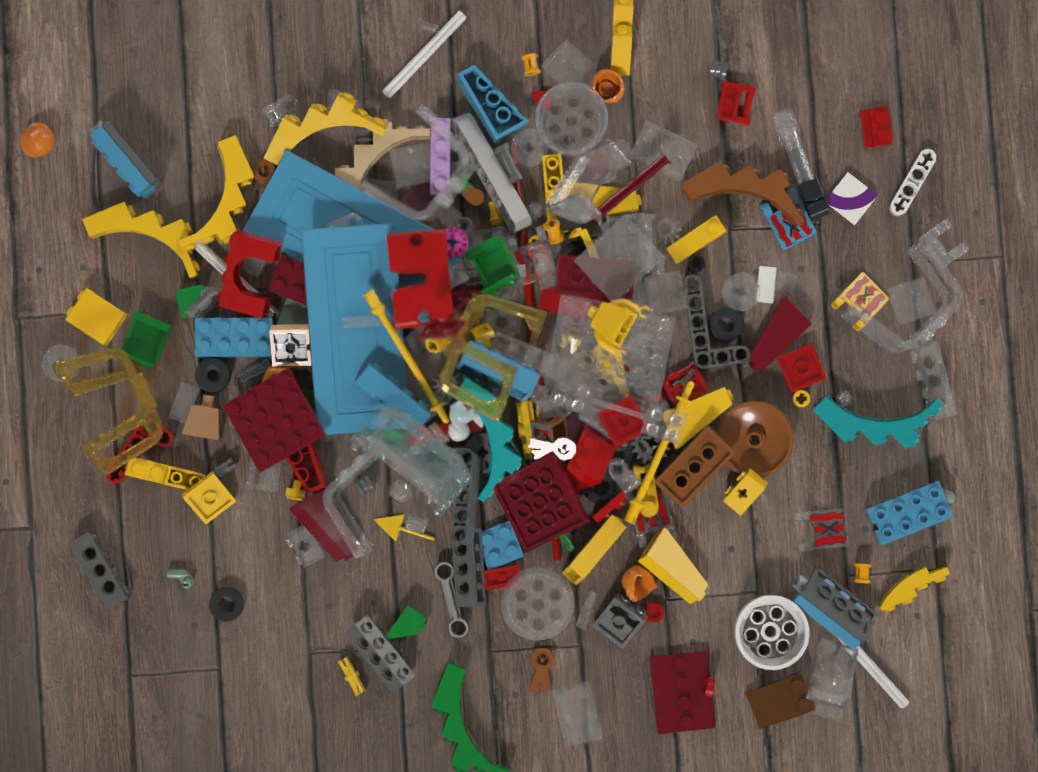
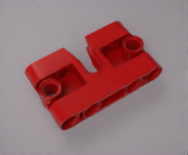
(427, 259)

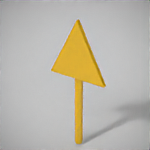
(392, 526)

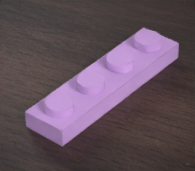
(439, 160)

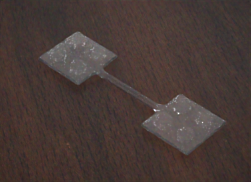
(658, 422)

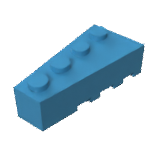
(491, 107)
(390, 394)

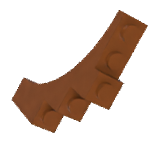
(747, 181)

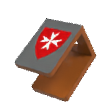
(549, 428)

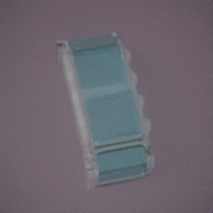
(414, 455)

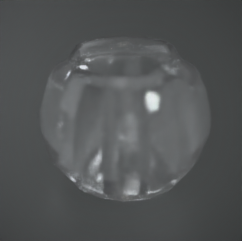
(401, 491)

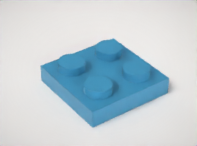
(500, 545)

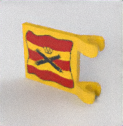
(865, 293)

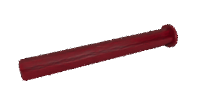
(632, 185)

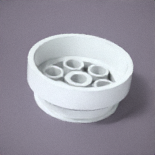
(796, 640)

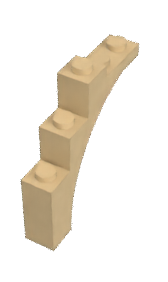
(367, 155)

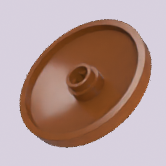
(759, 436)

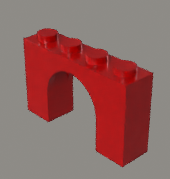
(234, 293)

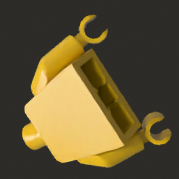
(613, 322)

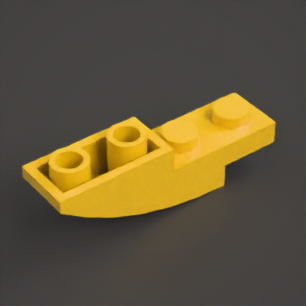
(552, 175)
(162, 473)
(904, 589)

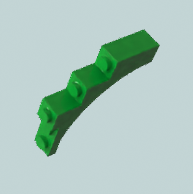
(448, 701)

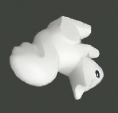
(460, 415)

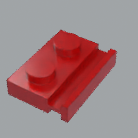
(875, 127)

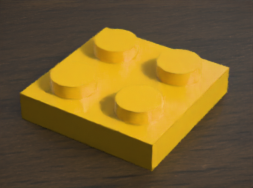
(208, 498)

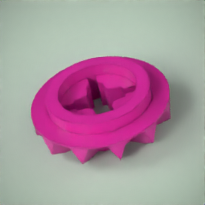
(460, 236)

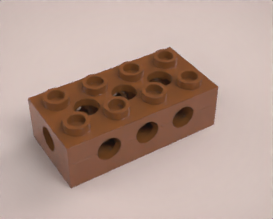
(695, 479)

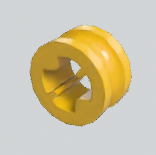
(804, 403)

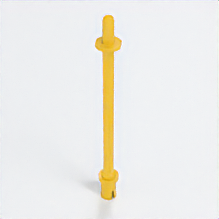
(379, 309)
(637, 502)

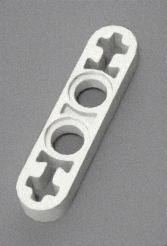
(911, 181)

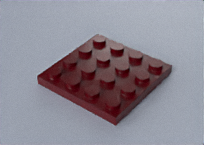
(274, 420)
(540, 502)

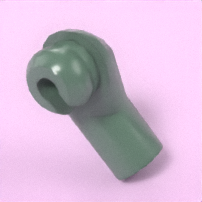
(181, 574)

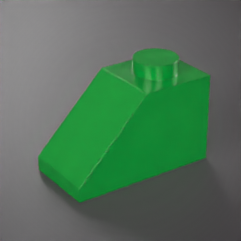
(408, 624)

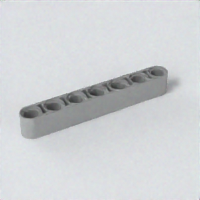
(491, 173)

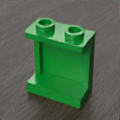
(494, 265)
(146, 340)

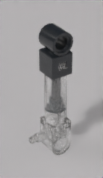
(807, 183)

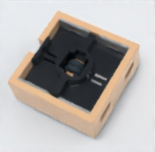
(290, 345)

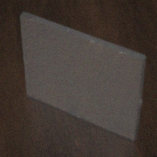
(619, 258)

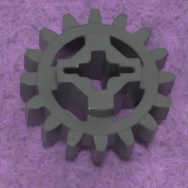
(646, 450)

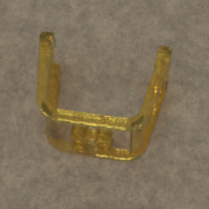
(460, 344)
(147, 413)

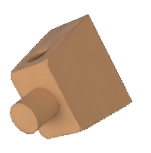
(204, 420)

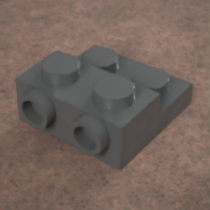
(620, 620)

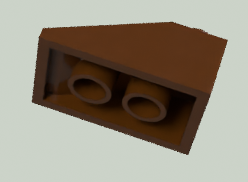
(780, 700)

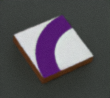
(850, 199)

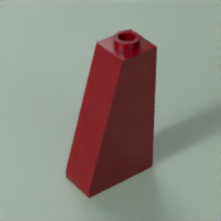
(780, 332)
(319, 523)

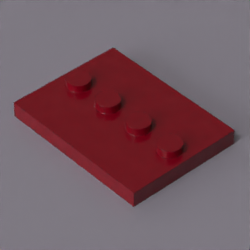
(679, 692)

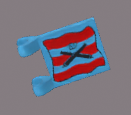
(783, 228)

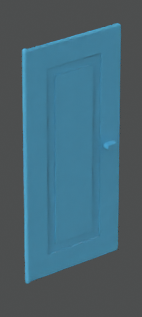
(311, 198)
(338, 271)

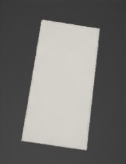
(766, 283)

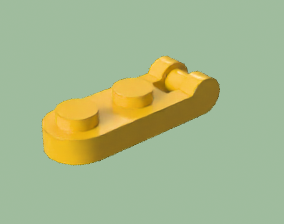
(650, 499)

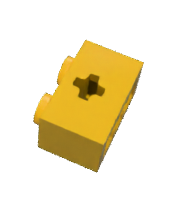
(741, 501)

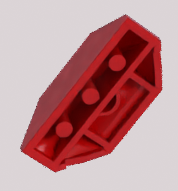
(590, 460)

